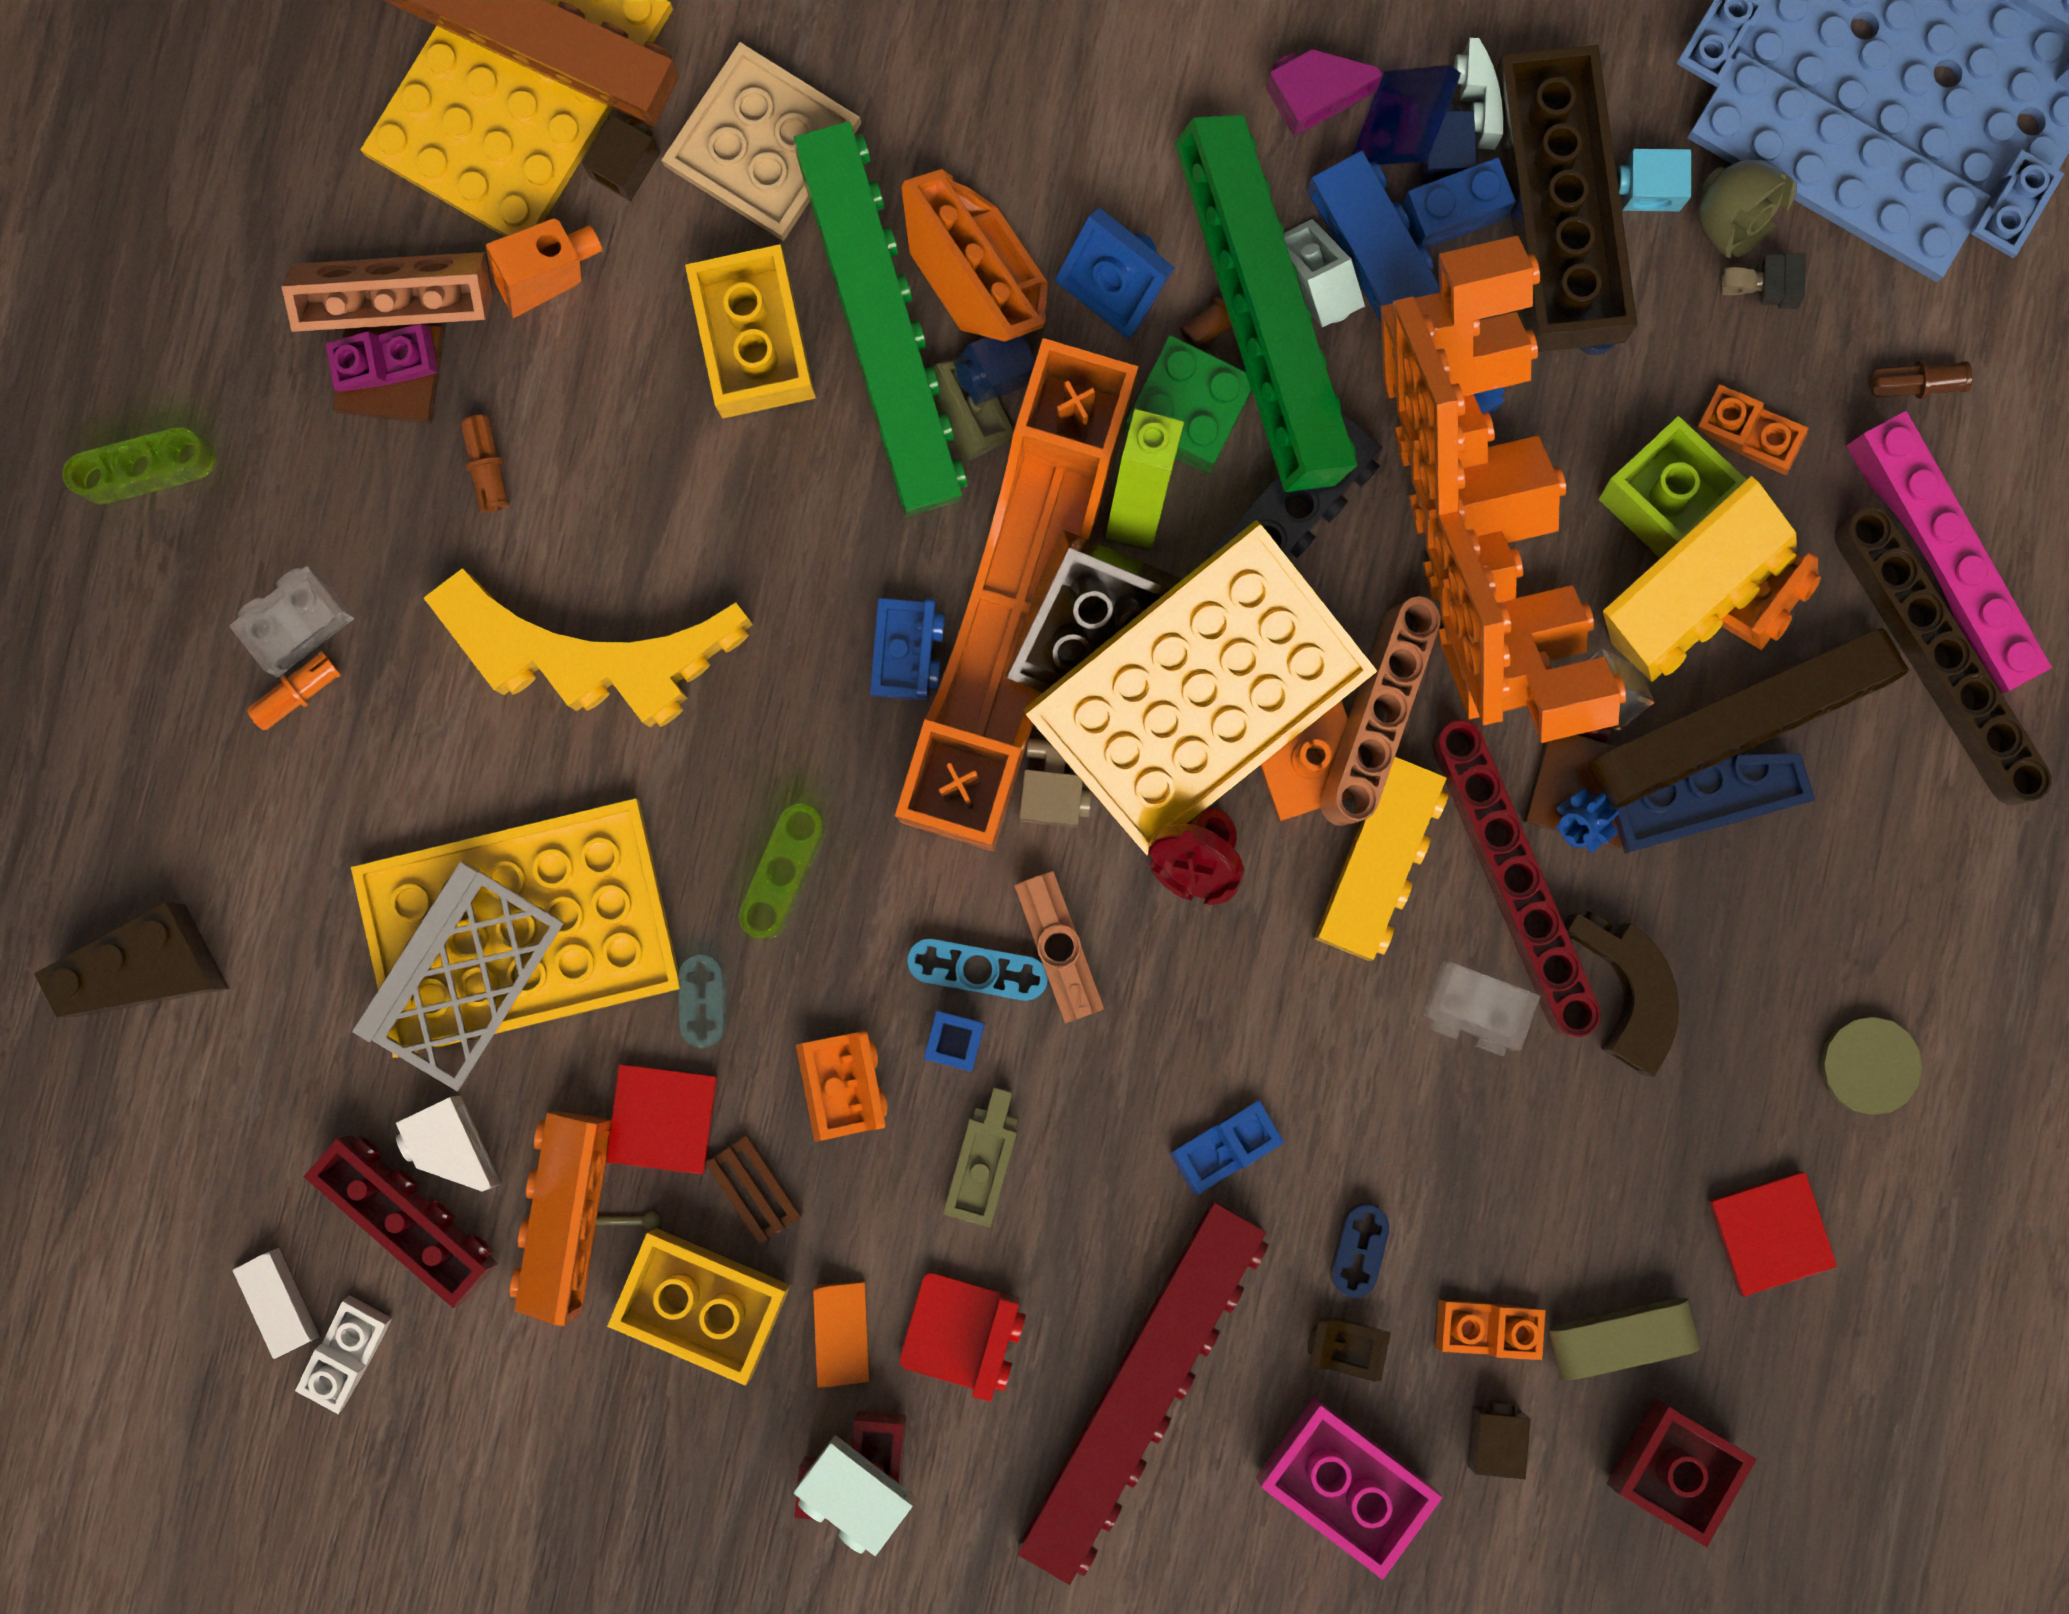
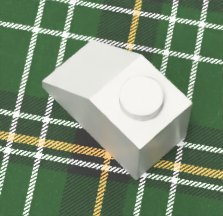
(447, 1145)

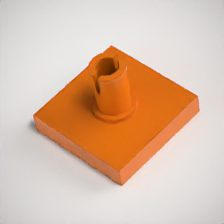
(1301, 767)

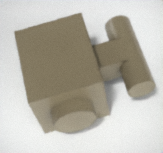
(1052, 795)

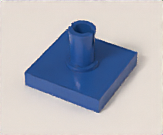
(1114, 272)

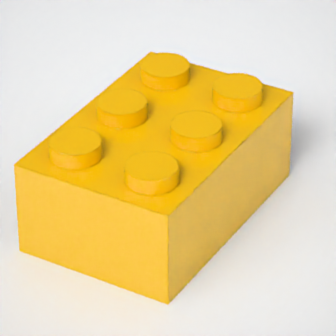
(750, 331)
(699, 1306)

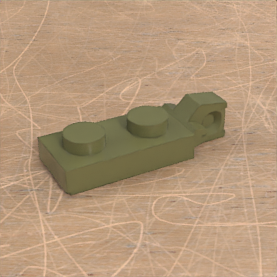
(983, 1161)

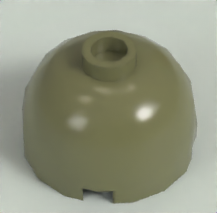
(1741, 203)

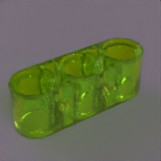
(117, 461)
(763, 888)

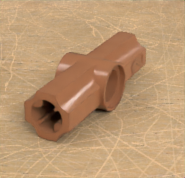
(1049, 915)

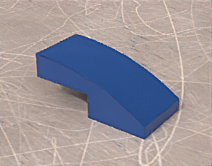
(1226, 1147)

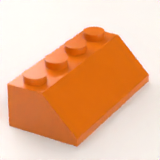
(562, 1217)

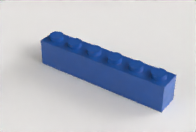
(1377, 240)

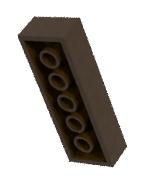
(1566, 196)

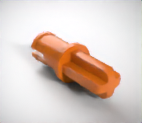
(293, 691)

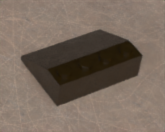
(1080, 605)

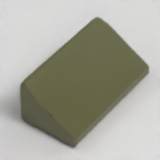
(974, 427)

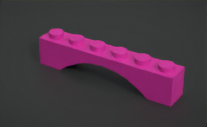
(1913, 487)

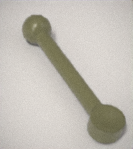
(649, 1220)

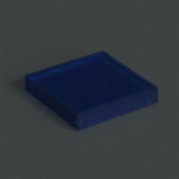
(1407, 114)

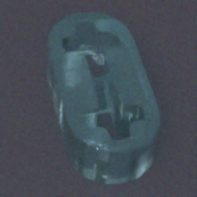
(690, 1001)

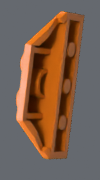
(972, 258)

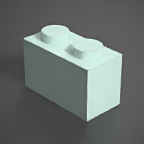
(853, 1497)

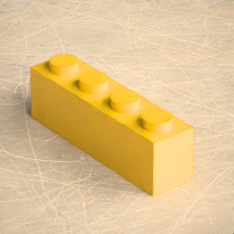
(1380, 861)

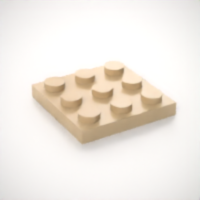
(743, 139)

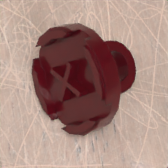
(1197, 860)

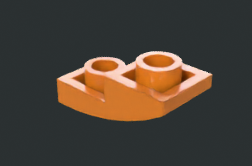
(1751, 430)
(1490, 1329)

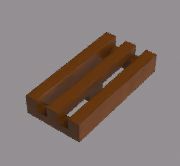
(738, 1201)

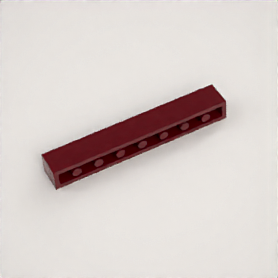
(1141, 1392)

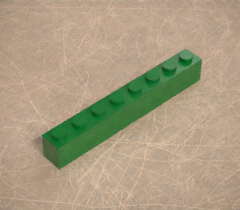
(1265, 303)
(878, 319)

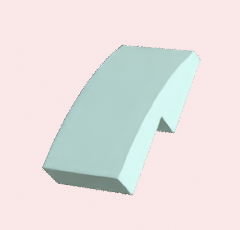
(1482, 88)

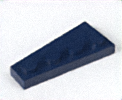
(1715, 798)

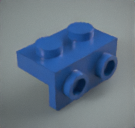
(904, 649)

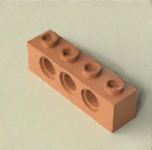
(387, 291)

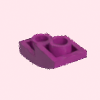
(381, 359)

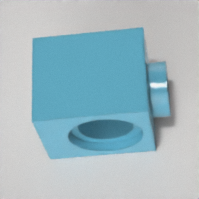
(1655, 180)

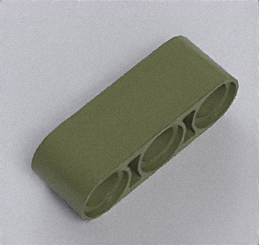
(1624, 1339)

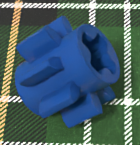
(1587, 820)

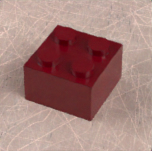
(1681, 1472)

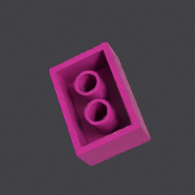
(1348, 1487)

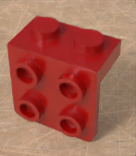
(962, 1334)

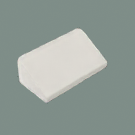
(276, 1303)

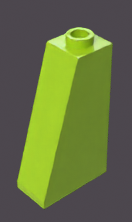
(1143, 479)

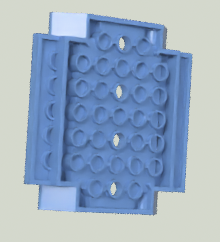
(1875, 130)

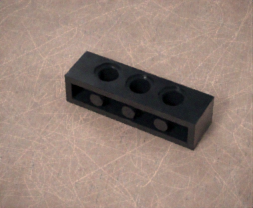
(1325, 502)

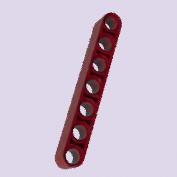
(1534, 895)

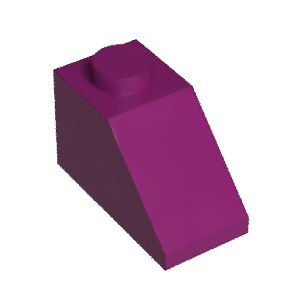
(1318, 87)

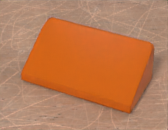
(841, 1334)

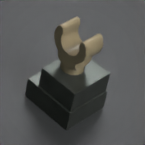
(1779, 280)

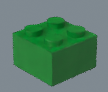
(1202, 394)

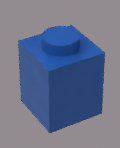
(954, 1041)

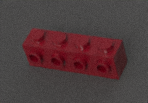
(401, 1219)

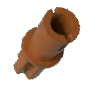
(484, 464)

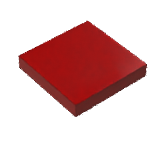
(662, 1119)
(1772, 1233)

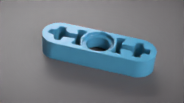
(944, 951)

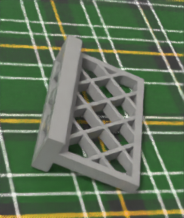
(421, 953)

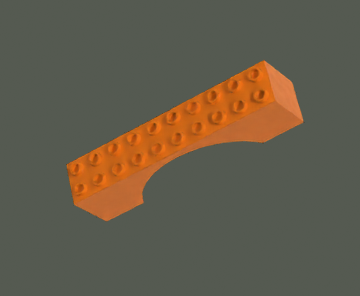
(1050, 484)

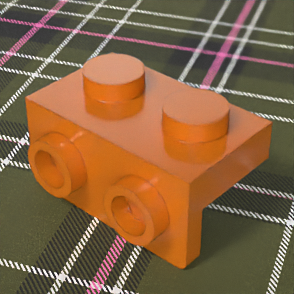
(1769, 611)
(842, 1085)

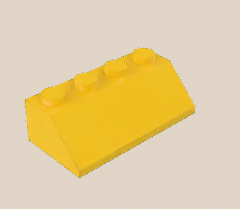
(1701, 581)

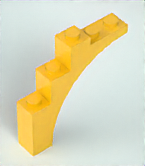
(581, 670)

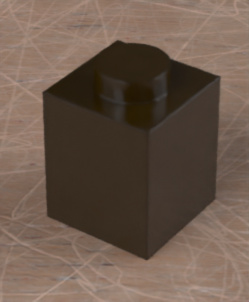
(622, 156)
(1499, 1440)

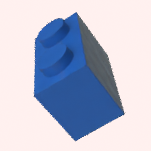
(1458, 204)

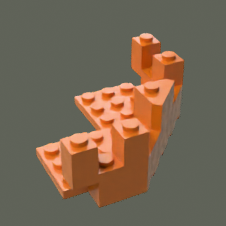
(1483, 496)

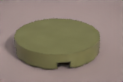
(1871, 1065)

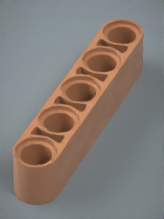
(1364, 727)

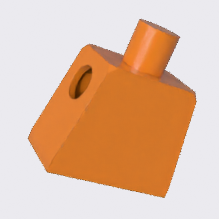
(539, 263)

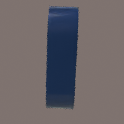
(1371, 1253)

